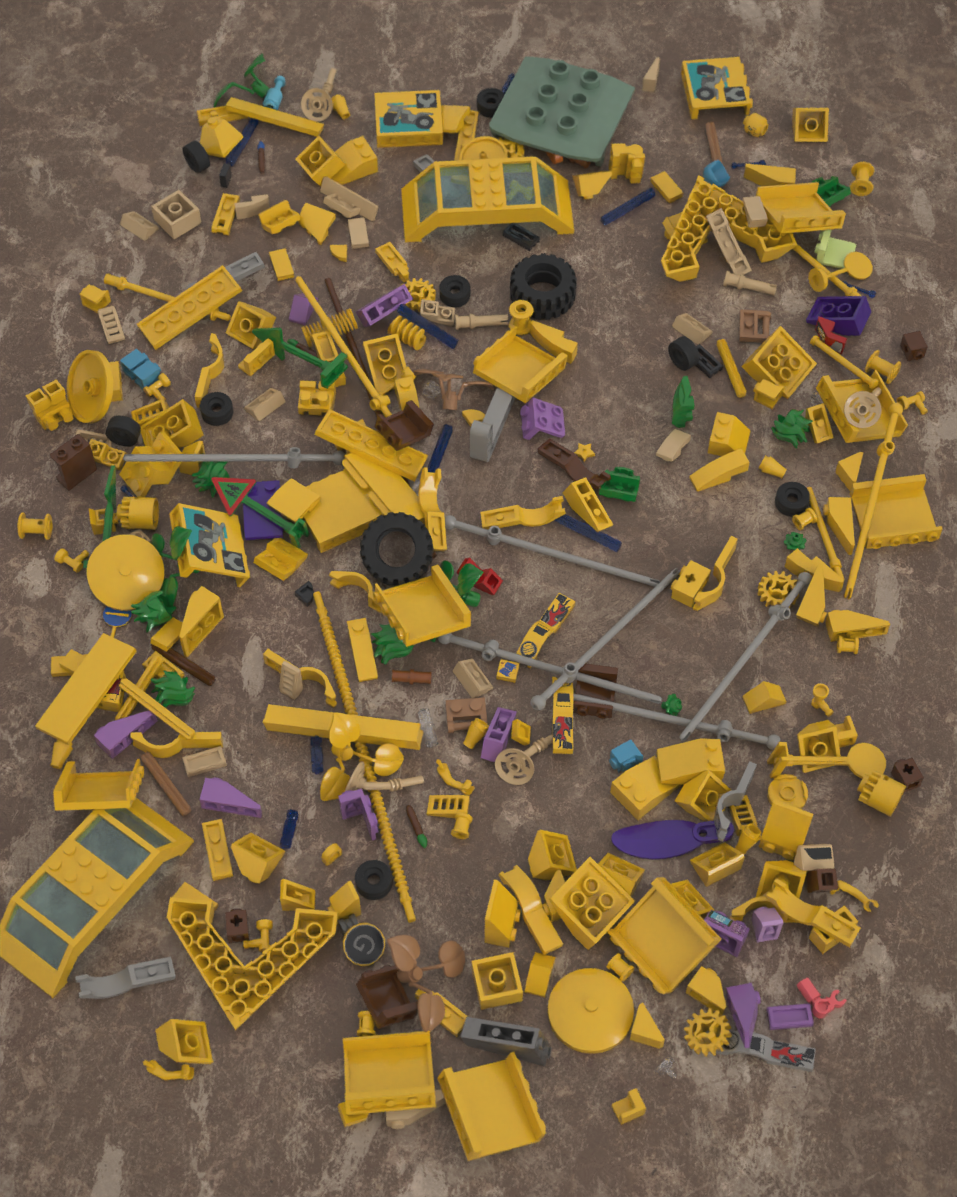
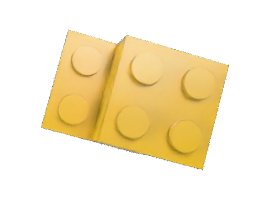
(143, 475)

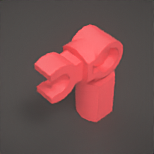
(820, 1007)

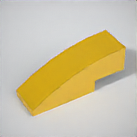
(553, 340)
(327, 352)
(720, 470)
(799, 562)

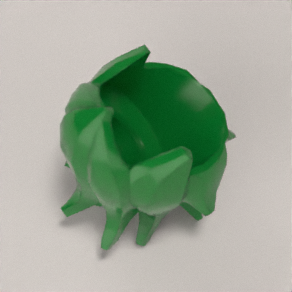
(791, 427)
(206, 472)
(153, 610)
(389, 645)
(172, 690)

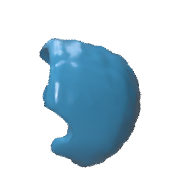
(716, 174)

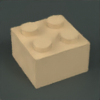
(176, 214)

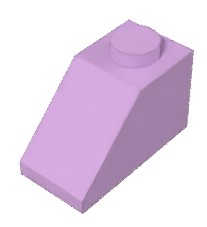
(766, 924)

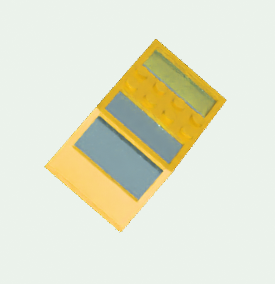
(485, 194)
(84, 889)

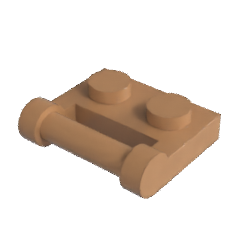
(749, 325)
(464, 710)

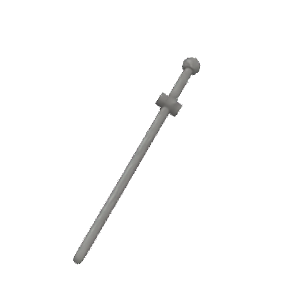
(293, 457)
(495, 535)
(776, 612)
(491, 650)
(570, 670)
(723, 730)

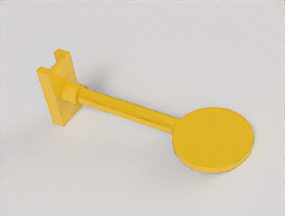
(860, 759)

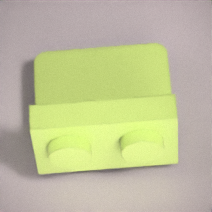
(832, 251)

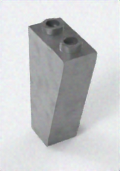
(504, 1038)

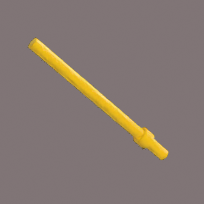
(834, 562)

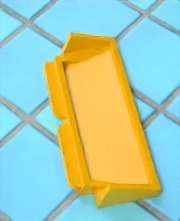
(386, 488)

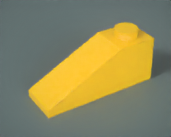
(769, 175)
(587, 505)
(840, 520)
(813, 604)
(853, 624)
(362, 649)

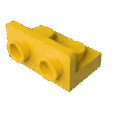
(257, 358)

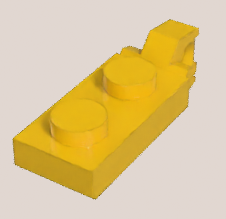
(393, 261)
(453, 1019)

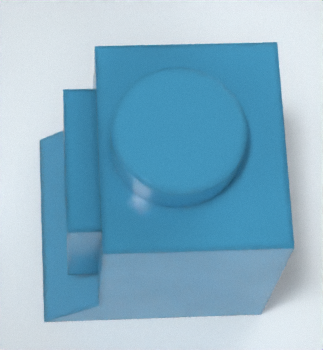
(625, 756)

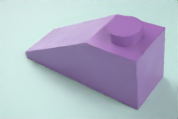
(383, 305)
(116, 734)
(498, 734)
(223, 797)
(743, 1006)

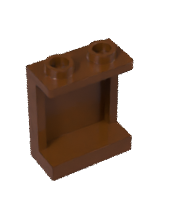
(404, 426)
(74, 461)
(582, 688)
(386, 997)

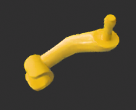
(444, 772)
(856, 893)
(156, 1069)

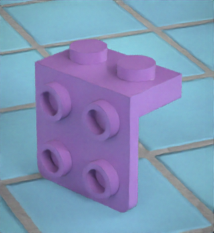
(543, 417)
(356, 803)

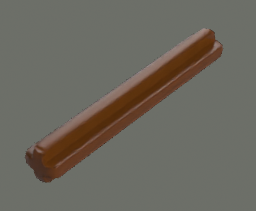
(186, 665)

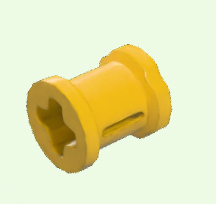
(804, 519)
(847, 645)
(461, 825)
(620, 967)
(366, 1024)

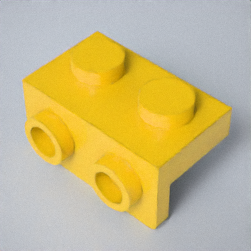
(278, 217)

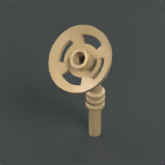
(318, 101)
(866, 401)
(518, 761)
(358, 782)

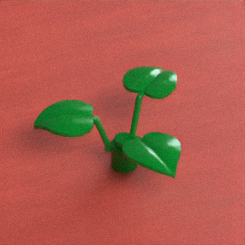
(257, 86)
(177, 542)
(467, 578)

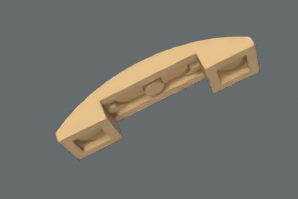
(728, 243)

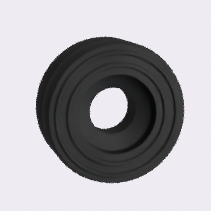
(489, 95)
(196, 156)
(454, 299)
(683, 353)
(216, 399)
(123, 431)
(792, 489)
(373, 891)

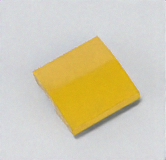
(453, 117)
(293, 500)
(280, 558)

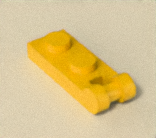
(225, 214)

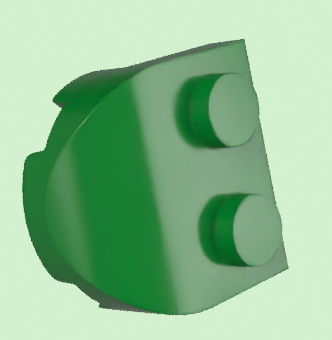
(831, 190)
(622, 485)

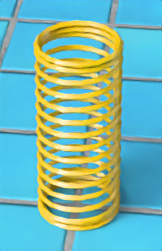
(350, 316)

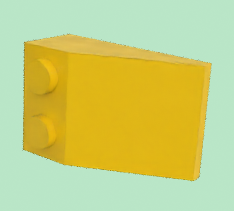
(358, 161)
(384, 360)
(178, 422)
(201, 617)
(689, 759)
(641, 788)
(785, 830)
(501, 916)

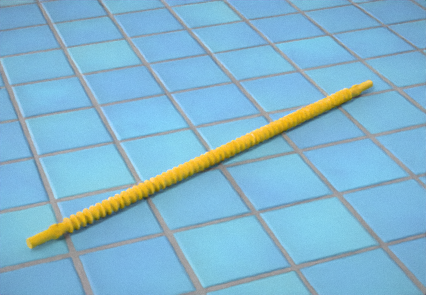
(369, 774)

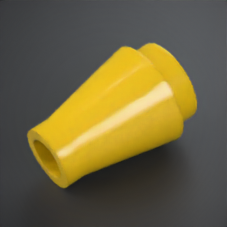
(340, 106)
(772, 467)
(475, 733)
(60, 754)
(749, 837)

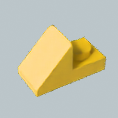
(820, 426)

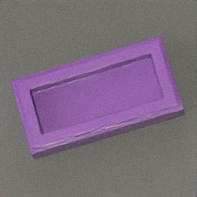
(789, 1016)

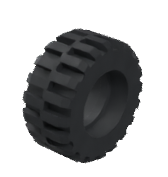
(548, 270)
(396, 523)

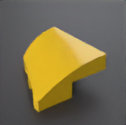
(316, 221)

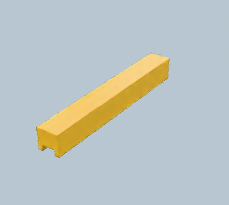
(318, 723)

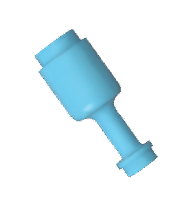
(274, 95)

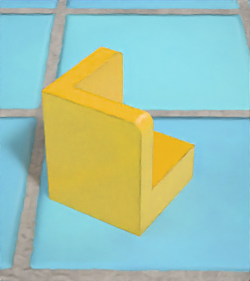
(846, 733)
(629, 1107)

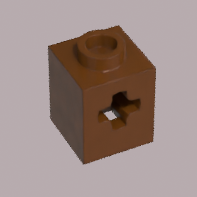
(913, 346)
(907, 773)
(822, 880)
(238, 933)

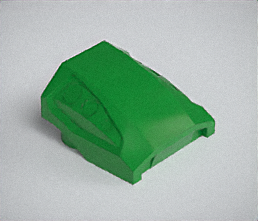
(682, 404)

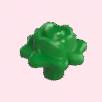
(795, 541)
(672, 705)

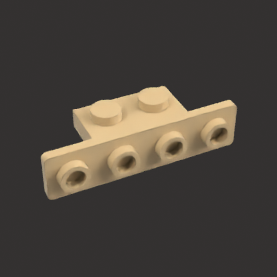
(346, 201)

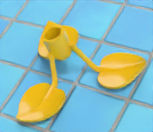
(341, 733)

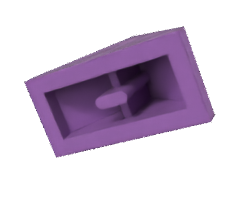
(301, 309)

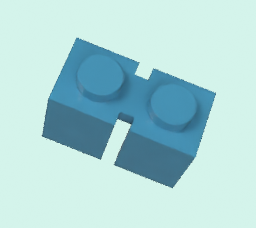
(139, 366)

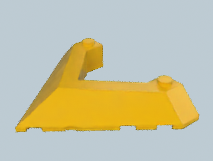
(693, 228)
(240, 987)

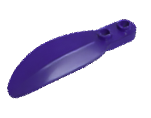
(666, 838)

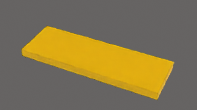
(189, 307)
(370, 445)
(85, 688)

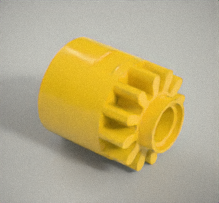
(138, 513)
(880, 792)

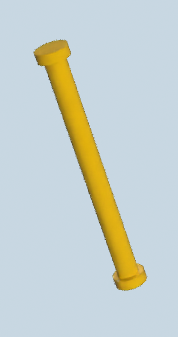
(815, 341)

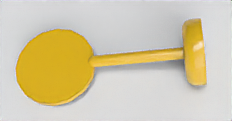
(855, 264)

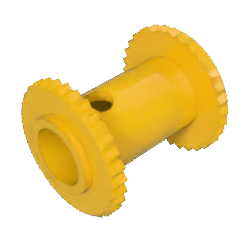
(862, 172)
(520, 317)
(883, 367)
(35, 526)

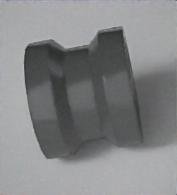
(345, 924)

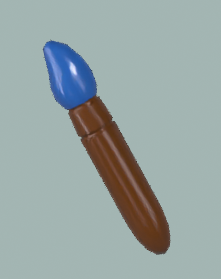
(261, 156)

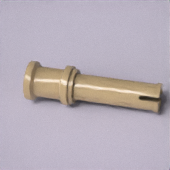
(741, 281)
(474, 321)

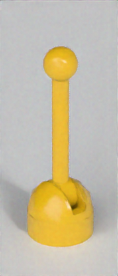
(405, 373)

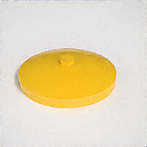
(90, 386)
(124, 571)
(590, 1010)

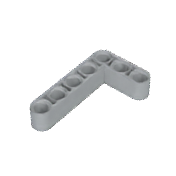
(486, 433)

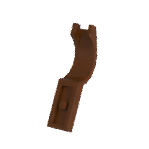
(571, 464)

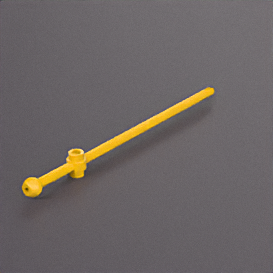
(378, 402)
(883, 451)

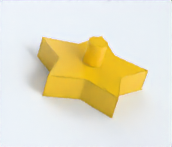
(584, 451)

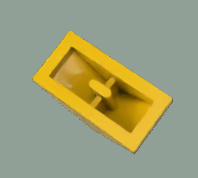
(849, 468)
(764, 697)
(296, 896)
(539, 974)
(645, 1029)

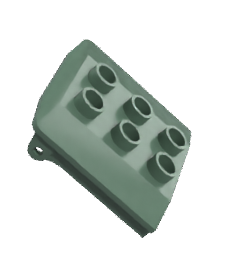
(562, 109)

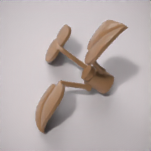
(449, 397)
(404, 954)

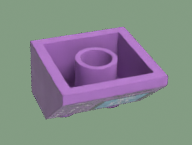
(731, 932)

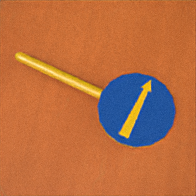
(116, 618)

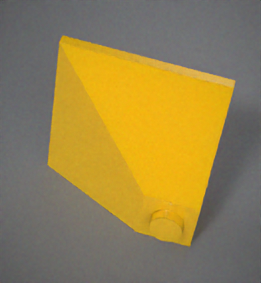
(780, 362)
(590, 903)

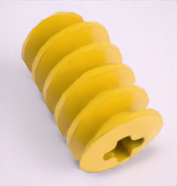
(407, 332)

